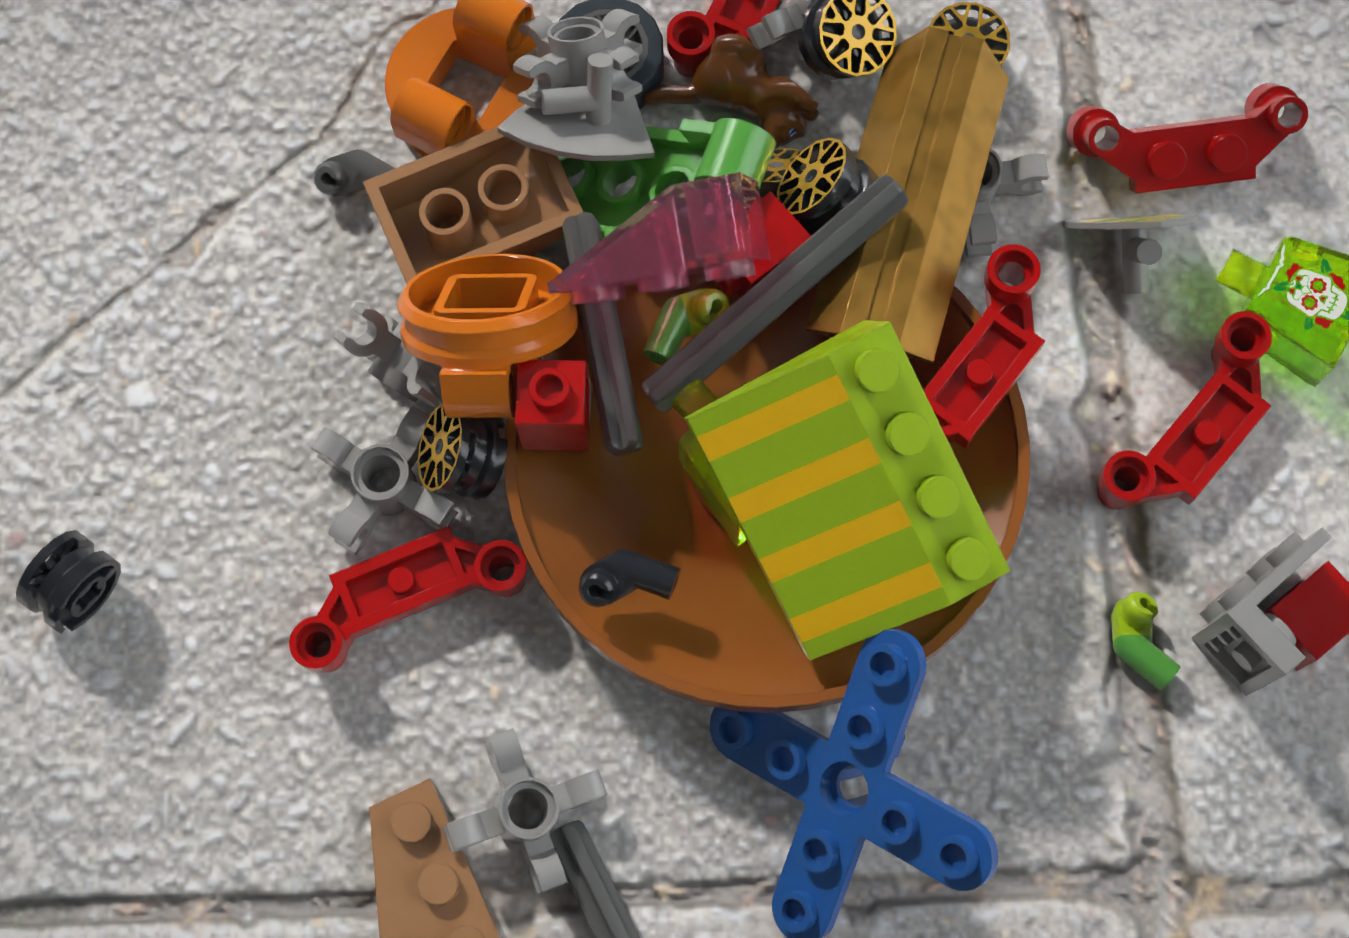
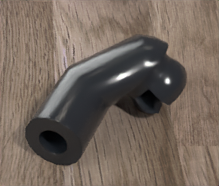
(623, 574)

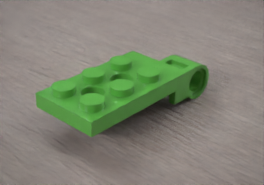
(680, 156)

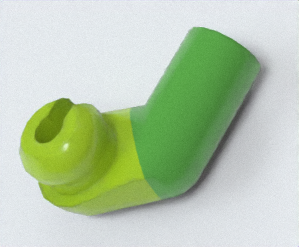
(683, 318)
(1134, 639)

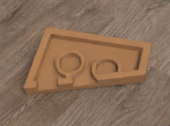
(417, 878)

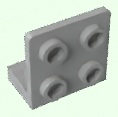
(1239, 636)

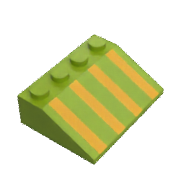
(848, 490)

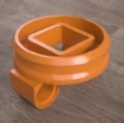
(476, 31)
(480, 322)

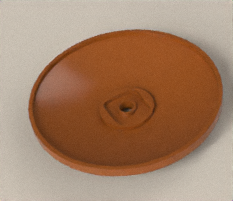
(723, 628)

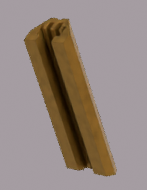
(934, 138)

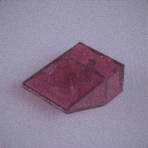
(683, 231)

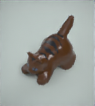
(737, 82)

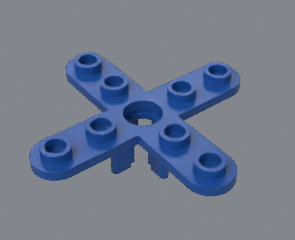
(891, 815)

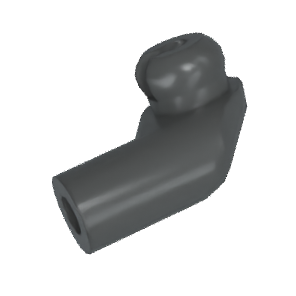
(347, 171)

